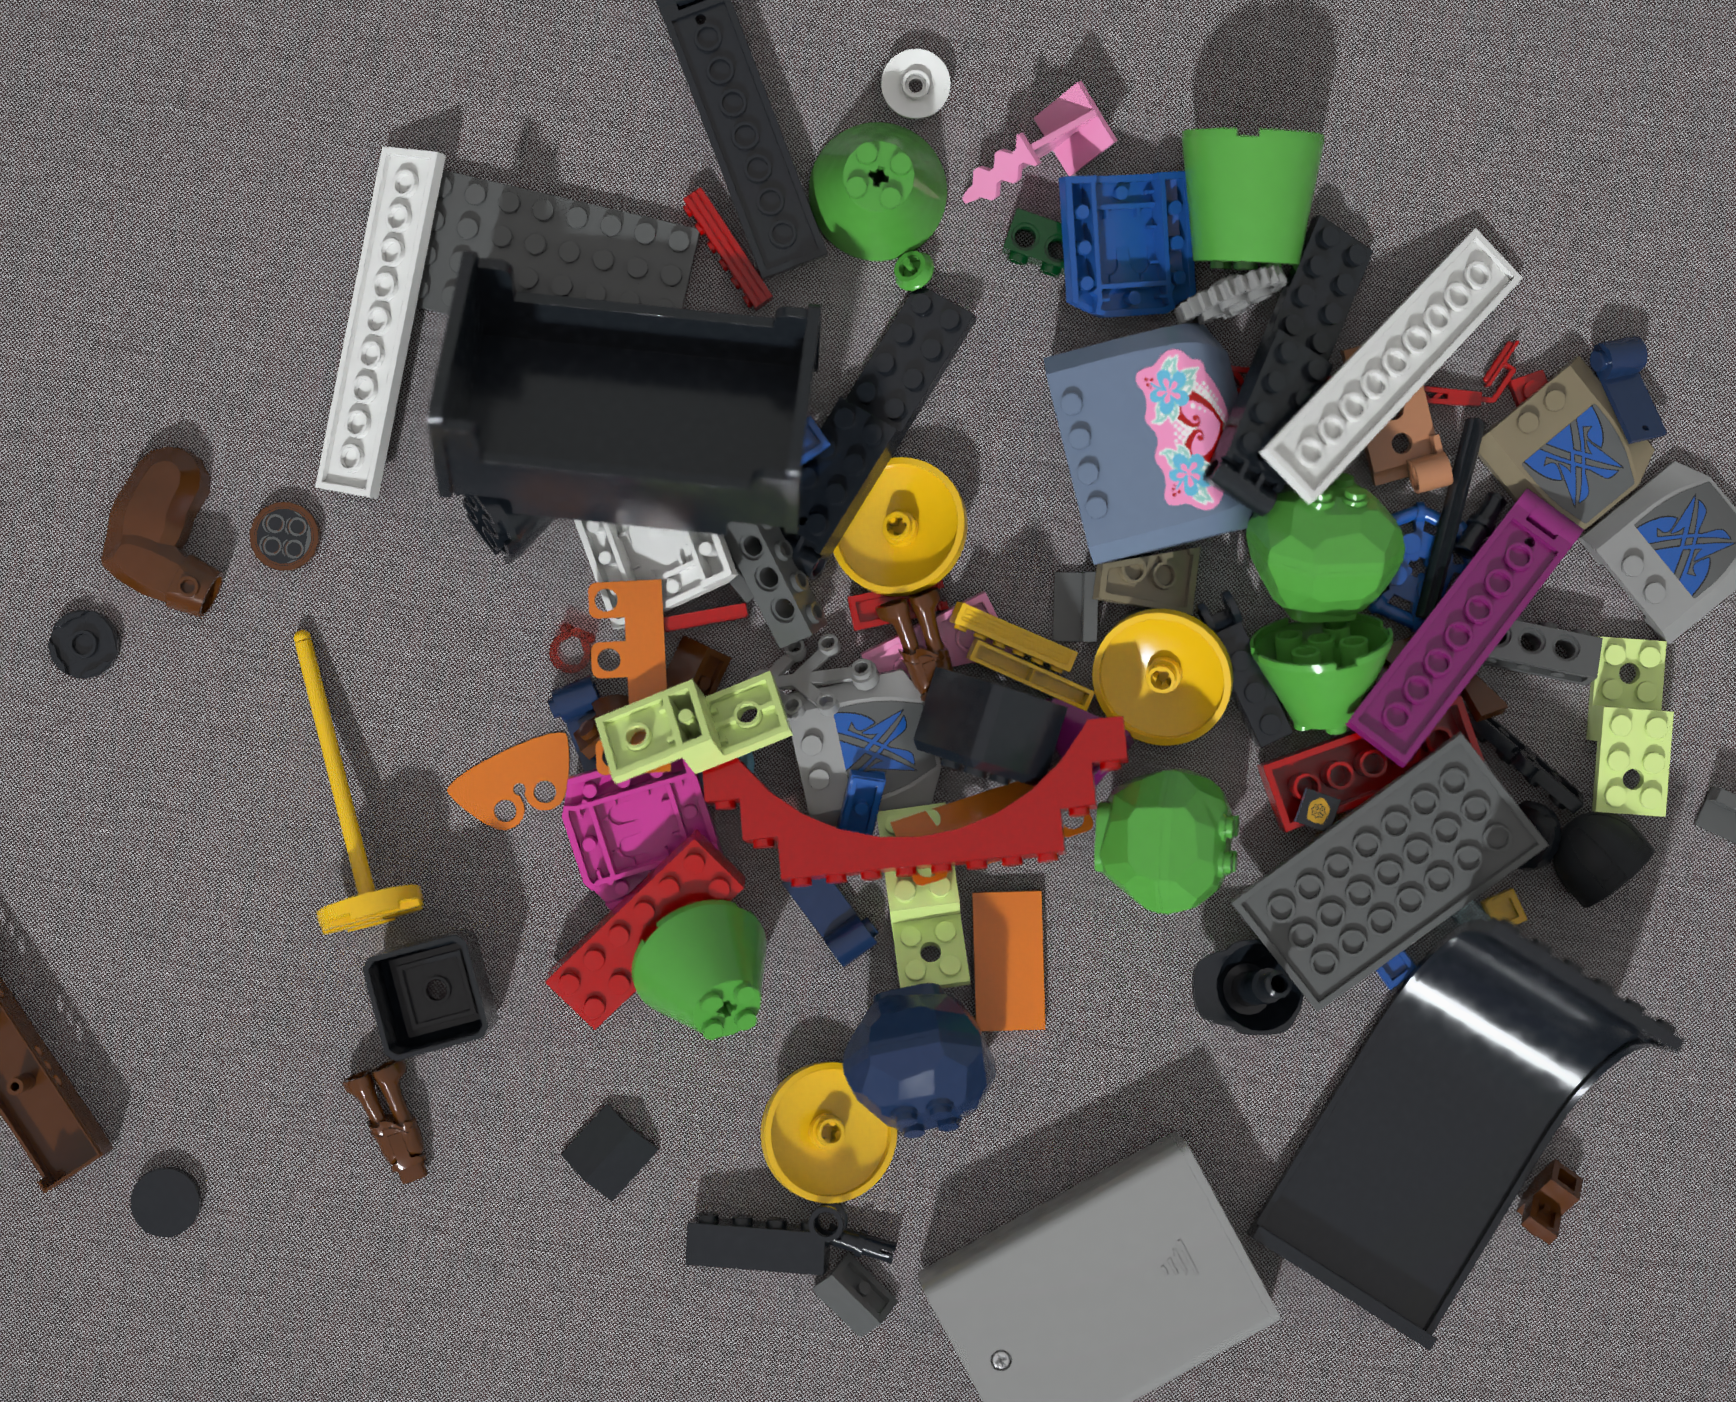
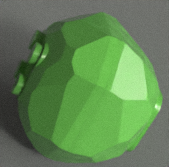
(1326, 555)
(1166, 839)

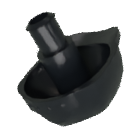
(1245, 990)

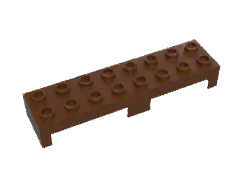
(42, 1101)

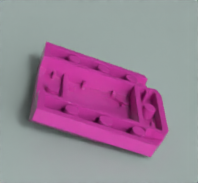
(632, 825)

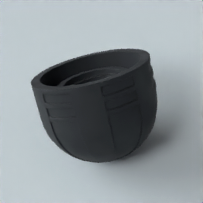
(1599, 855)

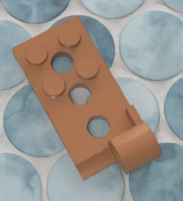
(1424, 458)

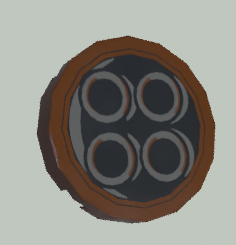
(285, 536)

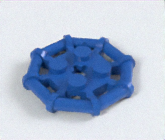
(1405, 585)

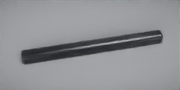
(1450, 516)

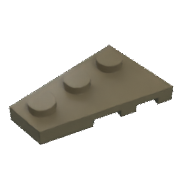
(1150, 581)

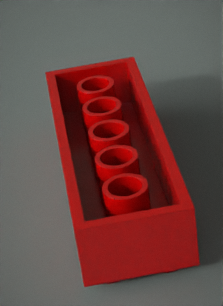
(1348, 767)
(598, 969)

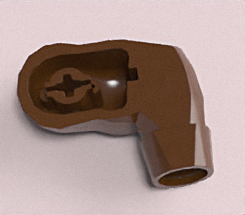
(152, 526)

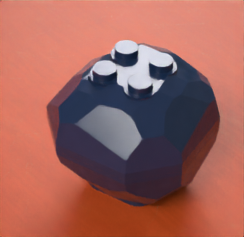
(918, 1060)

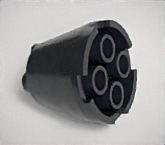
(501, 527)

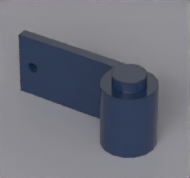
(1618, 369)
(575, 707)
(835, 919)

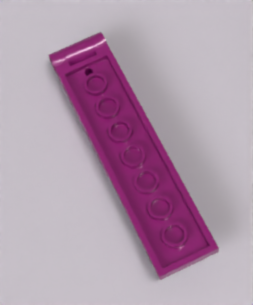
(1464, 627)

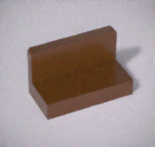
(698, 663)

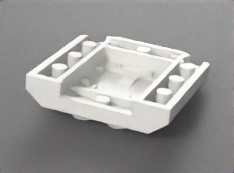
(683, 560)

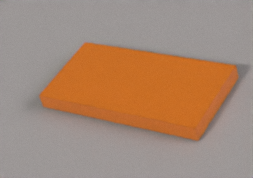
(1008, 960)

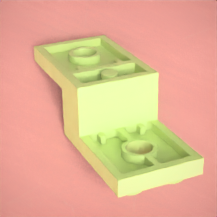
(693, 727)
(1630, 728)
(925, 917)

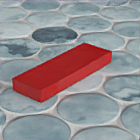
(705, 617)

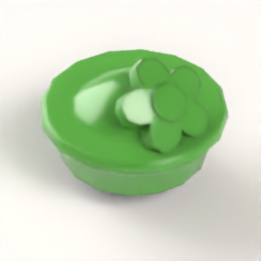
(913, 270)

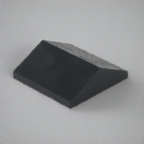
(609, 1152)

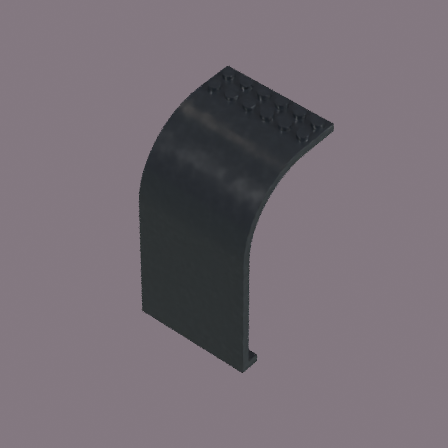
(1446, 1120)

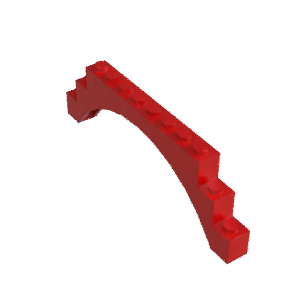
(1019, 831)

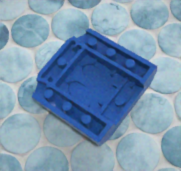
(1126, 243)

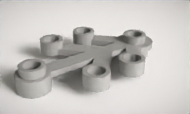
(808, 677)

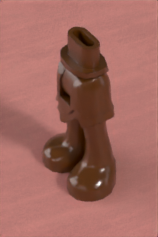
(917, 658)
(397, 1132)

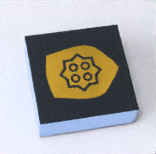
(1317, 810)

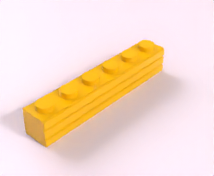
(1007, 634)
(1030, 674)

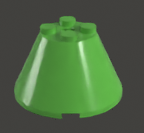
(883, 219)
(1322, 667)
(704, 967)

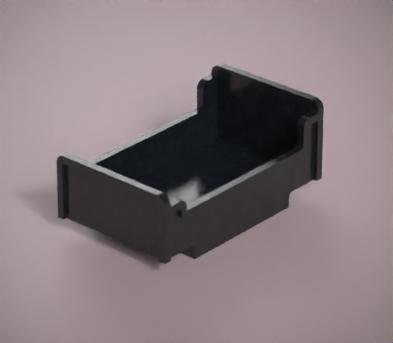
(621, 407)

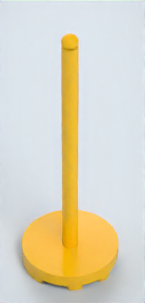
(369, 906)

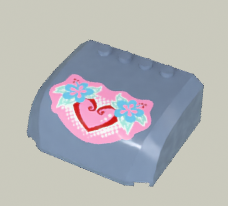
(1139, 435)

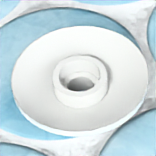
(921, 67)

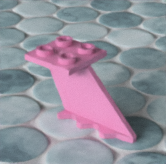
(1070, 129)

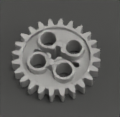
(1231, 296)

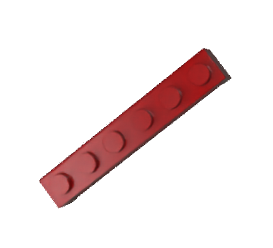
(730, 252)

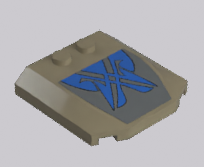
(1566, 447)

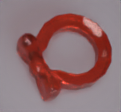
(567, 631)

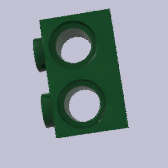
(1044, 234)

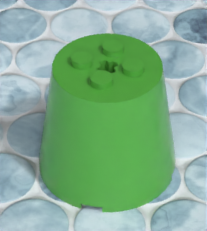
(1249, 195)

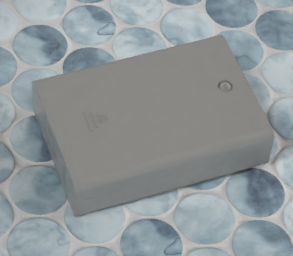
(1102, 1287)

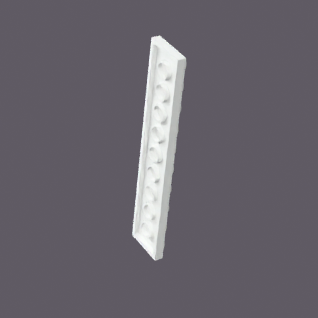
(380, 321)
(1390, 366)

